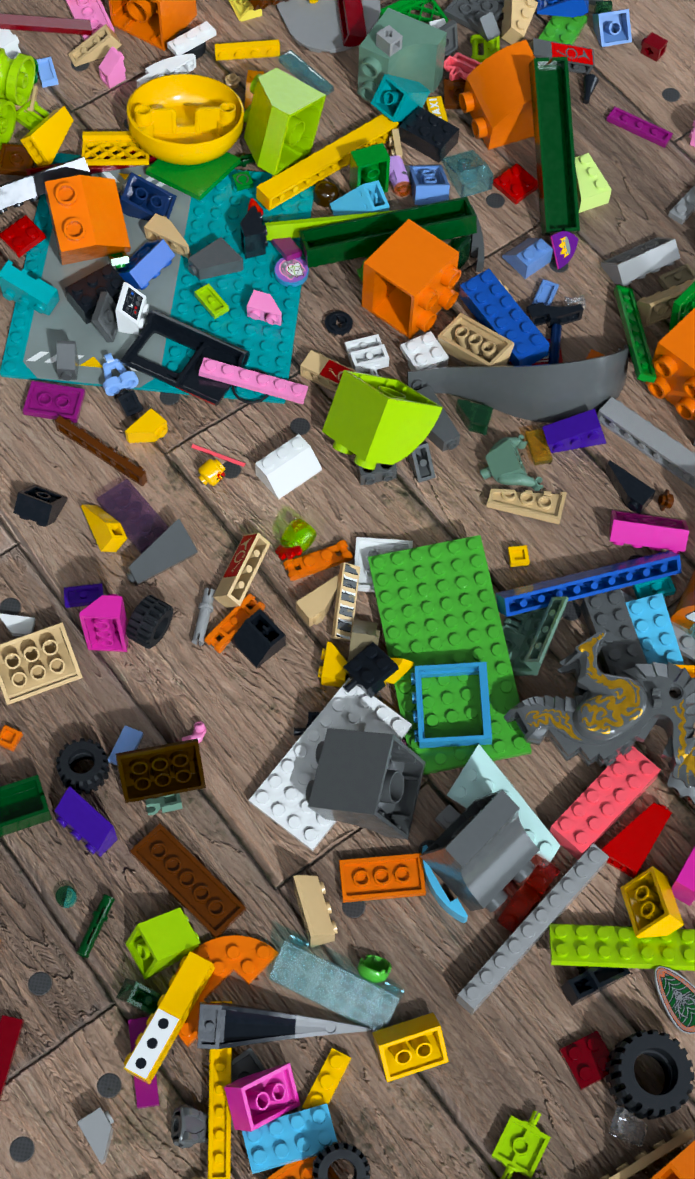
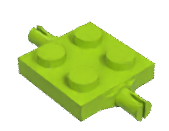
(521, 1146)

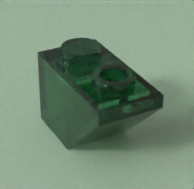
(474, 416)

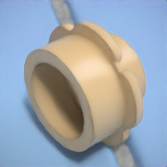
(232, 80)

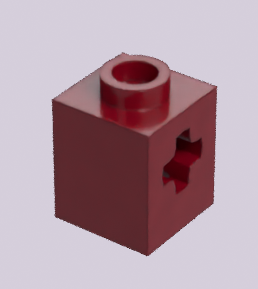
(653, 46)

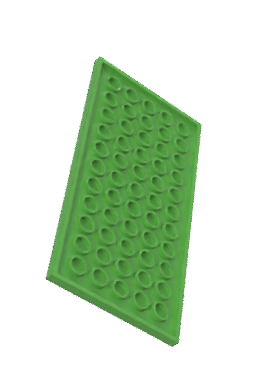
(438, 611)

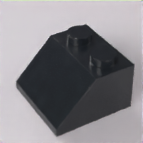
(39, 505)

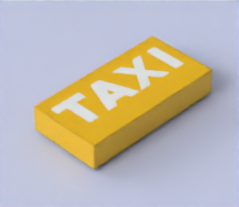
(436, 107)

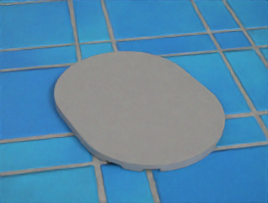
(318, 23)

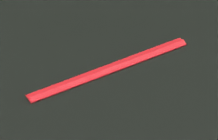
(218, 455)

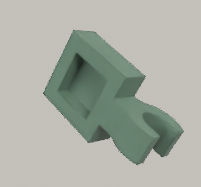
(166, 803)

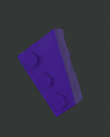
(574, 432)

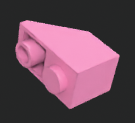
(112, 68)
(263, 308)

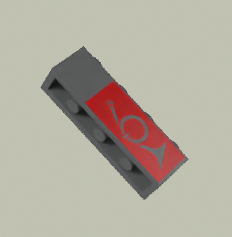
(579, 58)

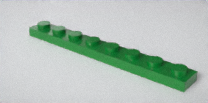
(635, 334)

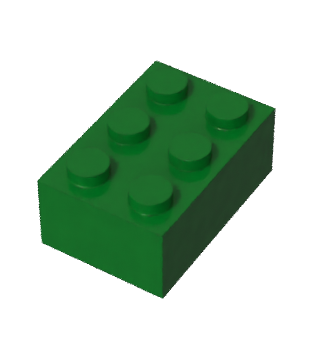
(370, 165)

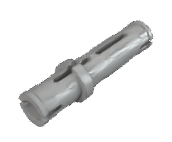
(205, 609)

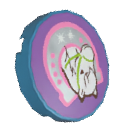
(291, 272)

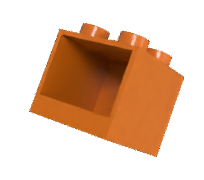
(410, 279)
(676, 367)

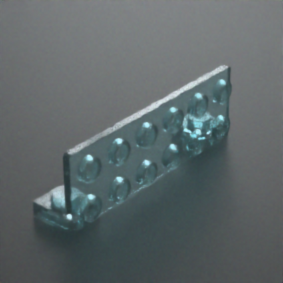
(334, 986)

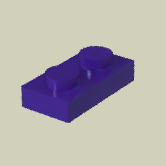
(82, 595)

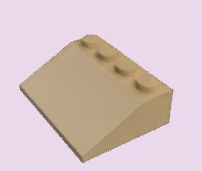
(37, 663)

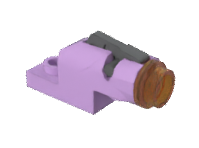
(399, 176)

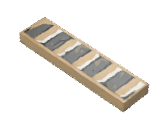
(345, 602)

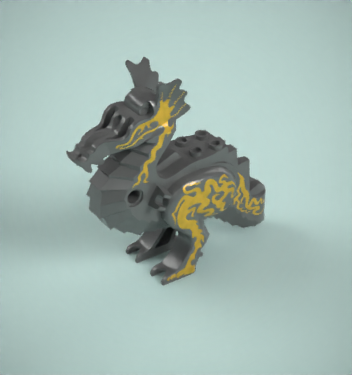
(616, 713)

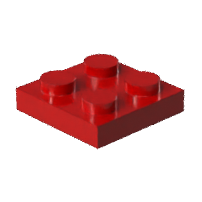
(516, 183)
(22, 236)

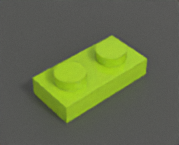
(211, 301)

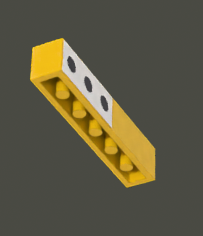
(169, 1017)

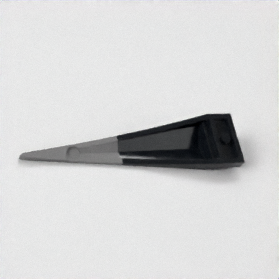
(237, 1025)

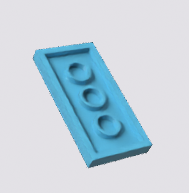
(655, 630)
(289, 1138)

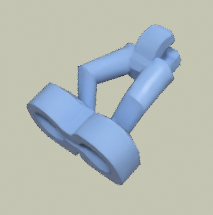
(115, 384)

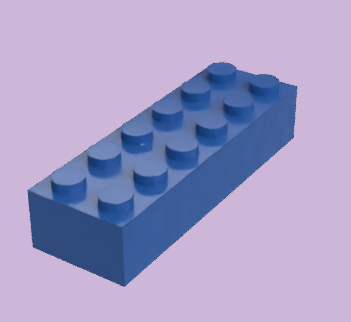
(502, 314)

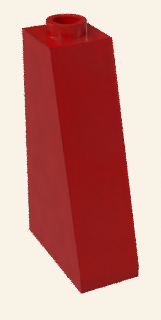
(634, 843)

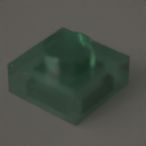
(603, 6)

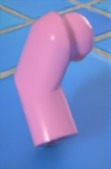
(199, 732)

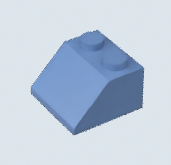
(612, 27)
(529, 256)

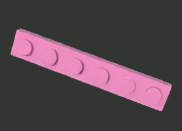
(253, 380)

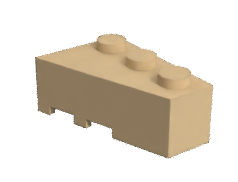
(516, 19)

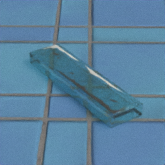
(305, 72)

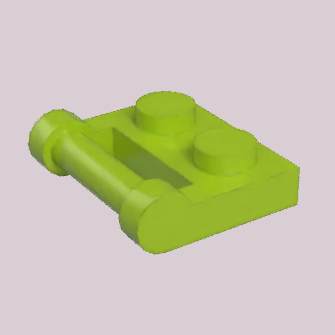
(488, 47)
(30, 119)

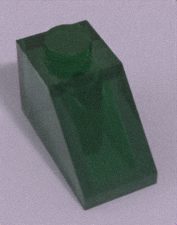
(139, 996)

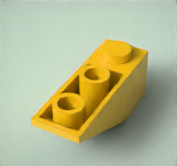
(106, 530)

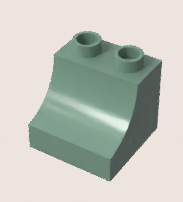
(418, 60)

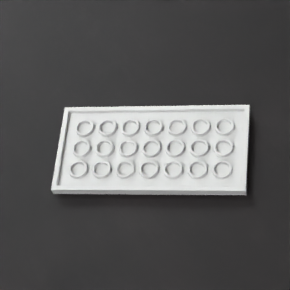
(284, 790)

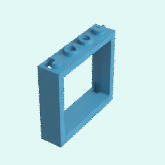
(442, 670)

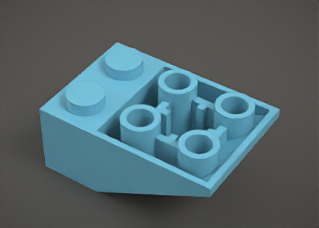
(363, 199)

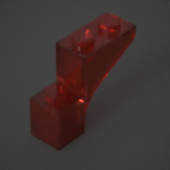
(528, 895)

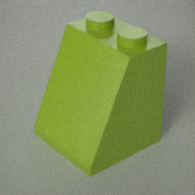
(162, 942)

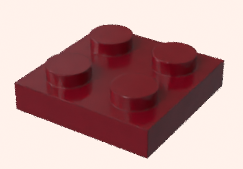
(586, 1060)

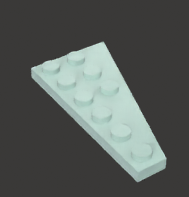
(483, 778)

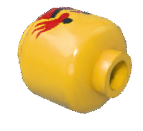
(211, 472)

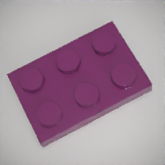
(53, 401)

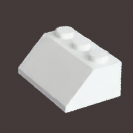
(287, 466)

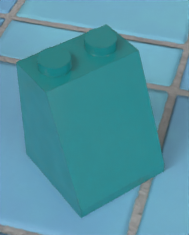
(399, 97)

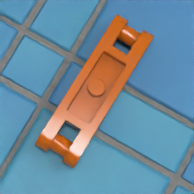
(318, 561)
(232, 622)

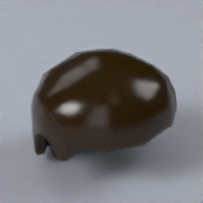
(325, 193)

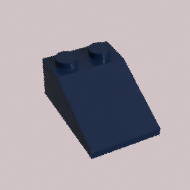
(144, 199)

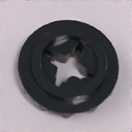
(343, 318)

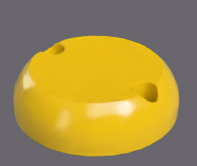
(185, 118)

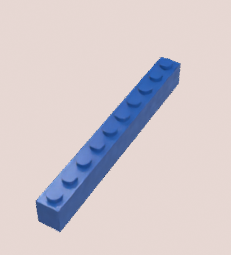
(589, 582)

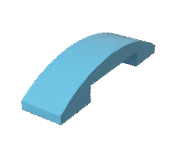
(454, 907)

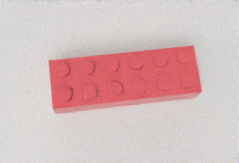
(604, 802)

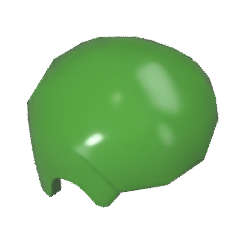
(374, 968)

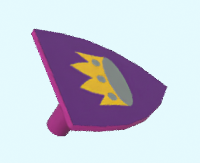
(564, 247)

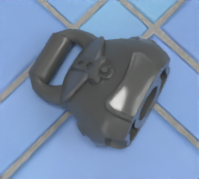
(188, 1126)

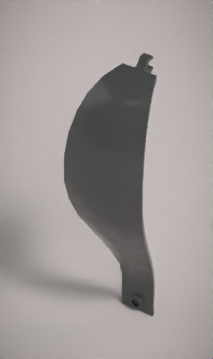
(533, 391)

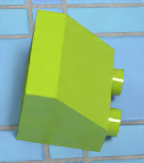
(281, 120)

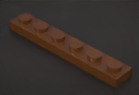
(103, 452)

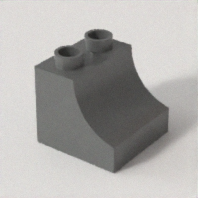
(366, 781)
(483, 852)

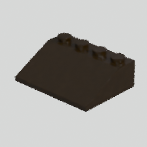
(161, 770)

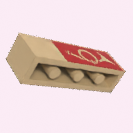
(323, 370)
(241, 570)

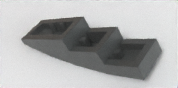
(477, 247)

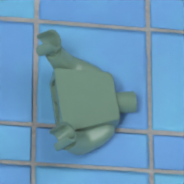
(507, 465)

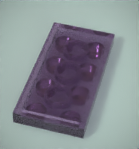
(134, 513)

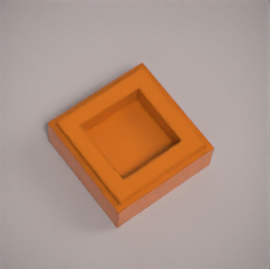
(10, 737)

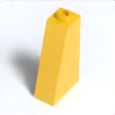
(48, 136)

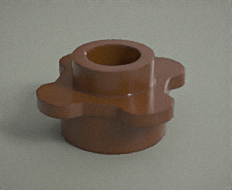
(665, 500)

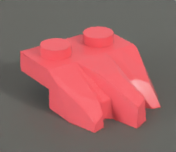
(459, 66)

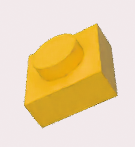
(518, 556)

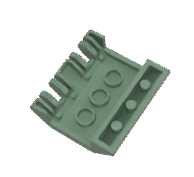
(531, 638)

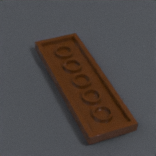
(188, 880)

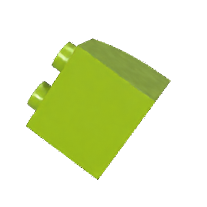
(378, 419)

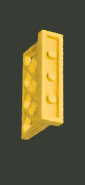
(112, 141)

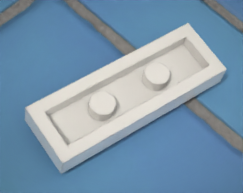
(191, 39)

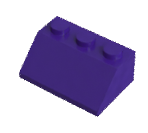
(85, 823)

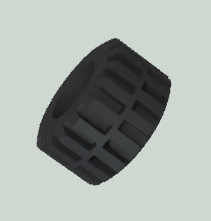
(149, 621)
(79, 751)
(340, 1151)

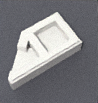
(18, 624)

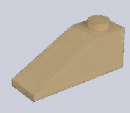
(95, 46)
(162, 228)
(318, 602)

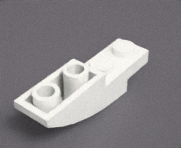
(174, 65)

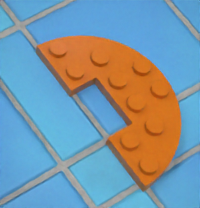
(228, 954)

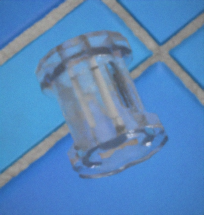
(580, 300)

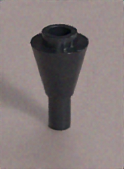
(589, 83)

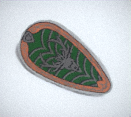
(676, 997)

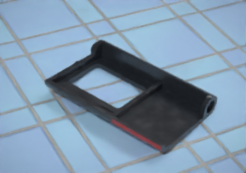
(193, 338)

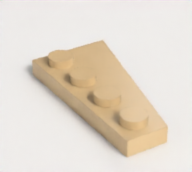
(539, 506)

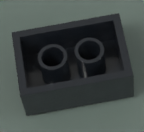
(428, 134)
(86, 291)

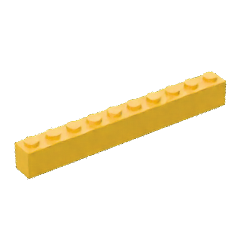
(323, 162)

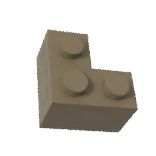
(362, 635)

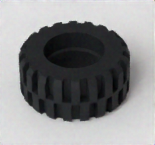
(673, 1062)

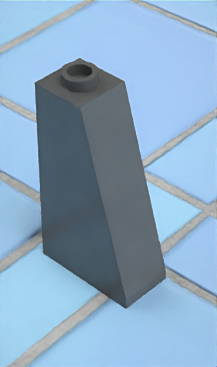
(444, 432)
(164, 553)

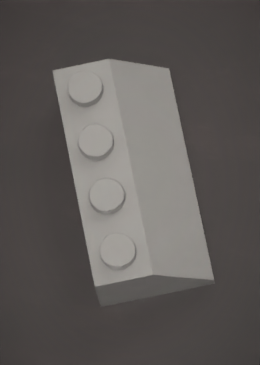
(641, 260)

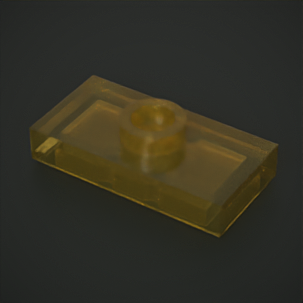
(538, 447)

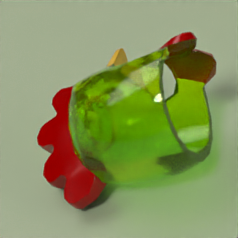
(295, 539)

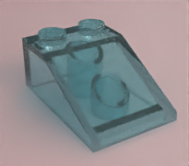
(469, 173)

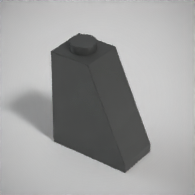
(215, 260)

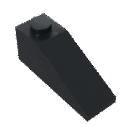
(631, 490)

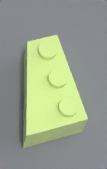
(591, 185)

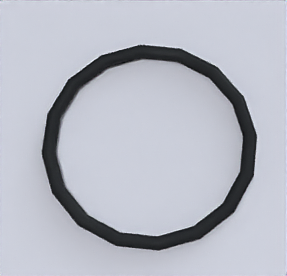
(251, 402)

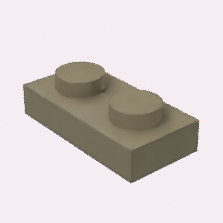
(676, 276)

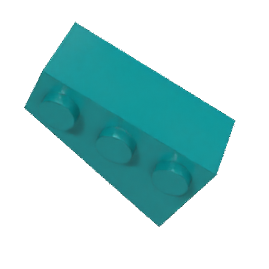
(26, 290)

